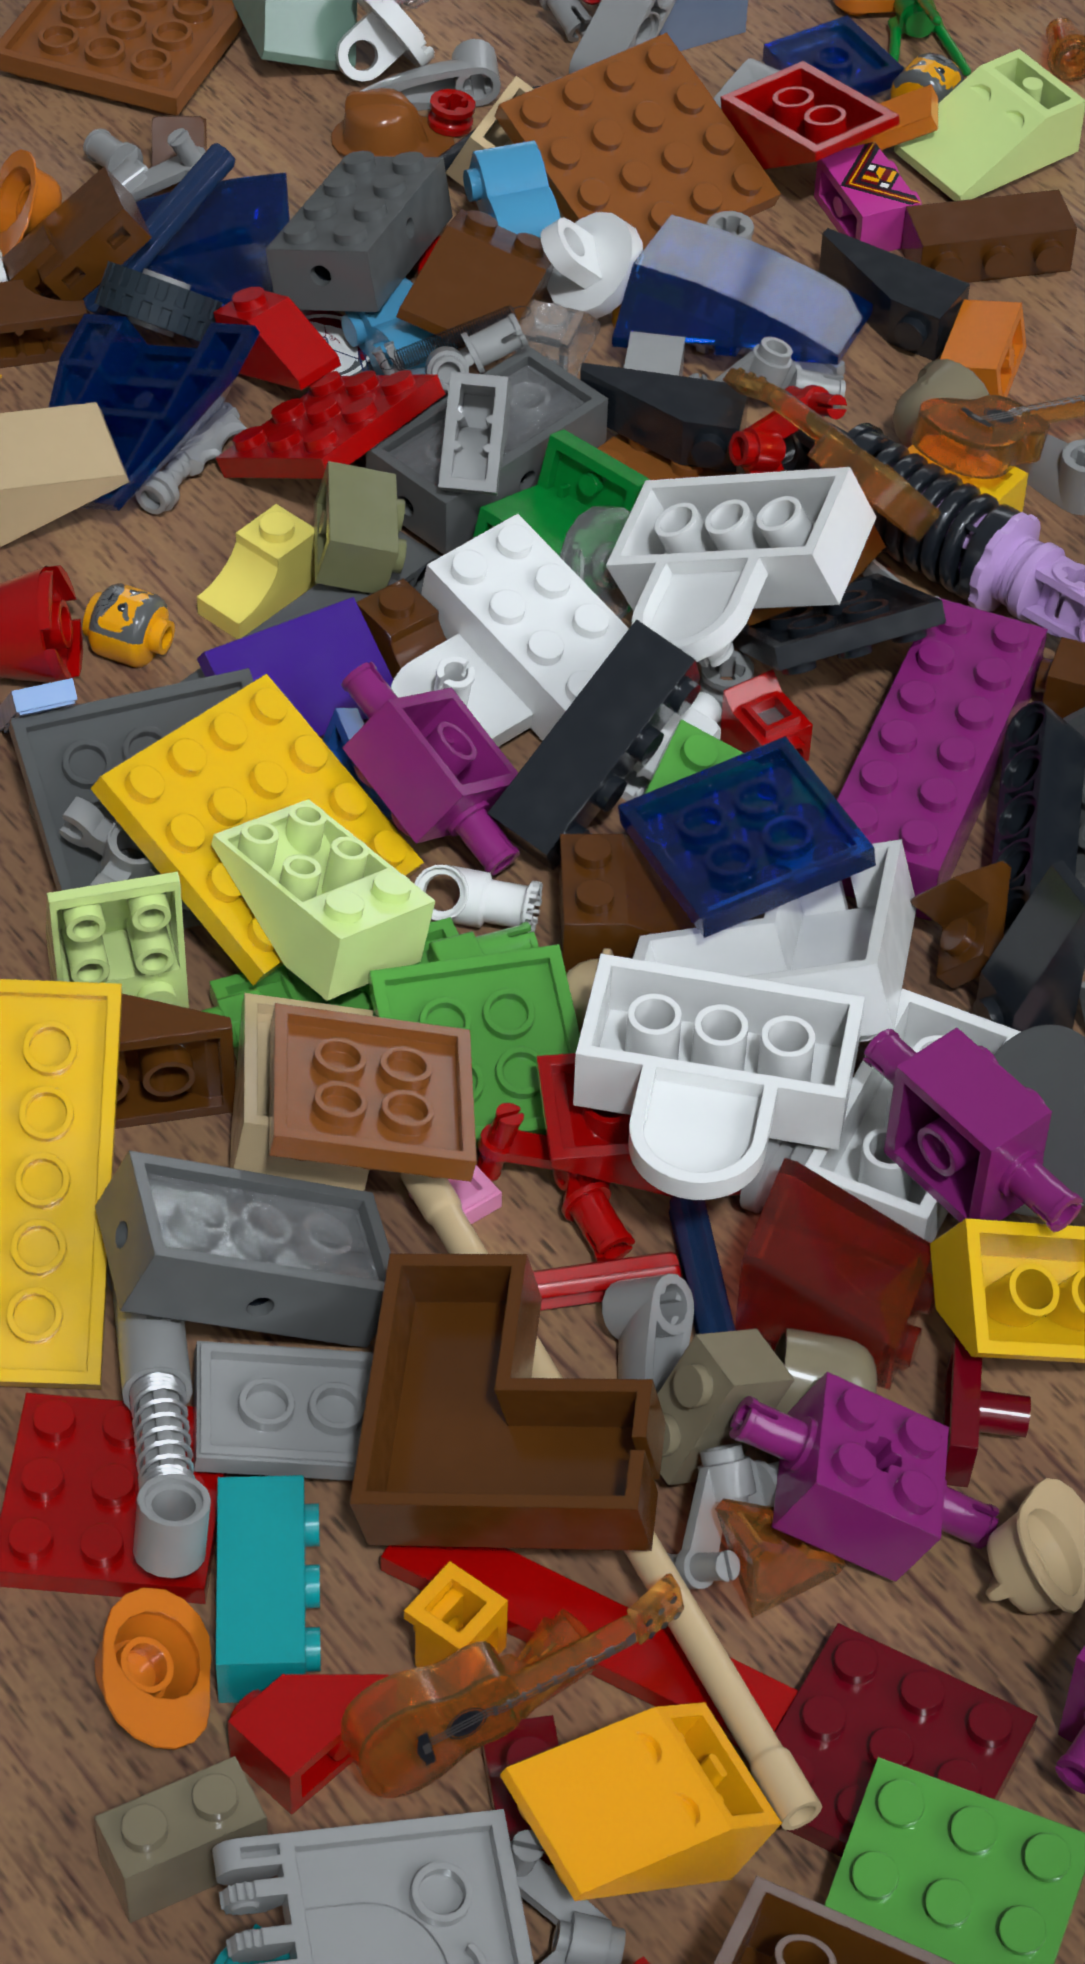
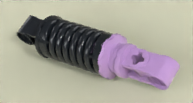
(975, 545)

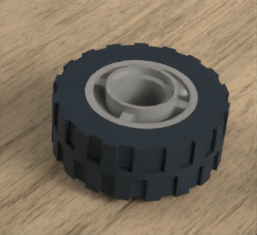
(156, 301)

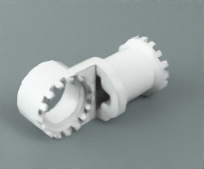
(486, 898)

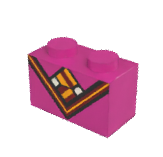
(864, 195)

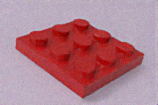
(329, 423)
(75, 1505)

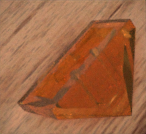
(771, 1562)

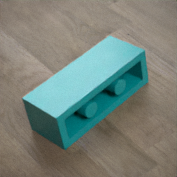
(264, 1583)

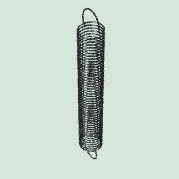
(478, 327)

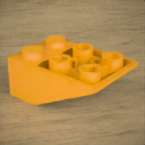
(644, 1804)

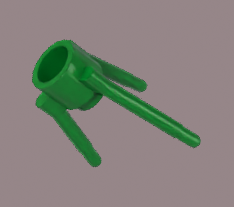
(918, 20)

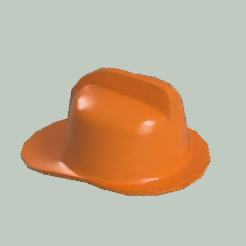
(25, 198)
(156, 1668)

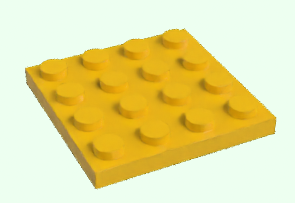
(222, 772)

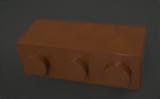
(992, 236)

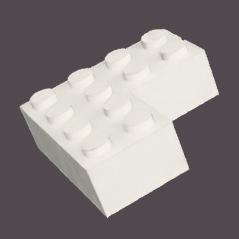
(817, 941)

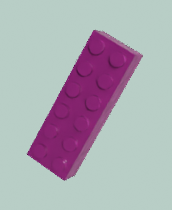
(942, 739)

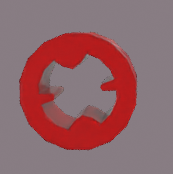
(451, 112)

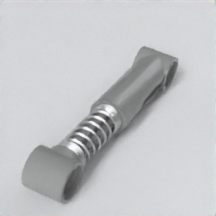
(156, 1388)

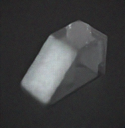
(560, 333)

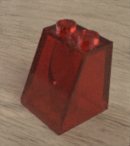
(835, 1270)

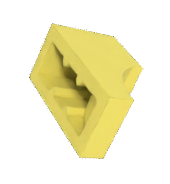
(264, 573)

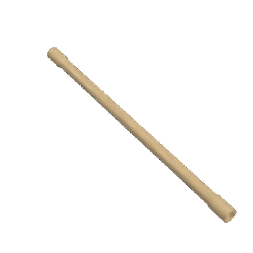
(769, 1761)

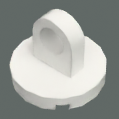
(389, 33)
(590, 261)

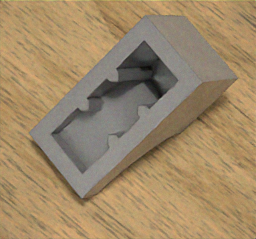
(475, 433)

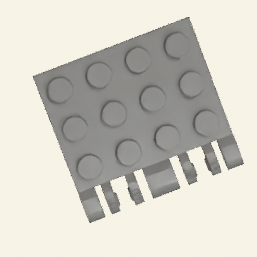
(379, 1893)

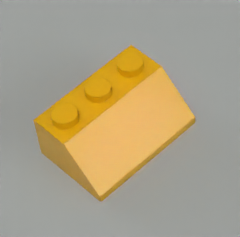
(1012, 1289)

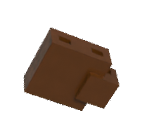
(78, 239)

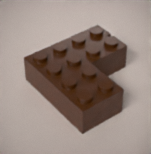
(474, 1447)

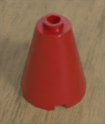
(37, 629)

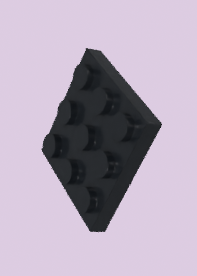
(869, 613)

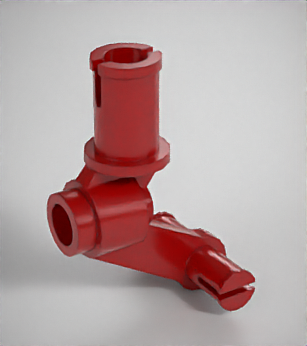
(762, 446)
(584, 1197)

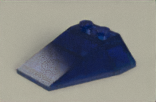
(147, 392)

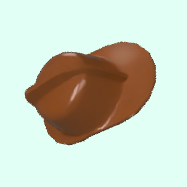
(386, 126)

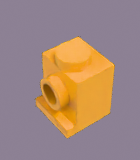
(455, 1613)

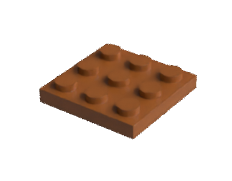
(371, 1093)

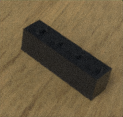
(597, 743)

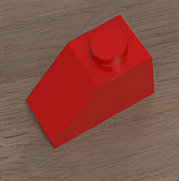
(288, 345)
(292, 1733)

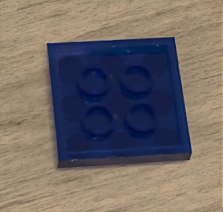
(746, 836)

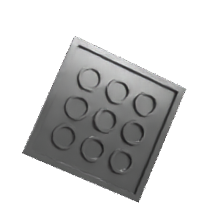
(74, 745)

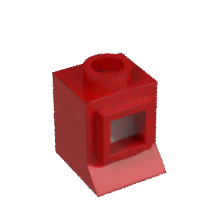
(760, 714)

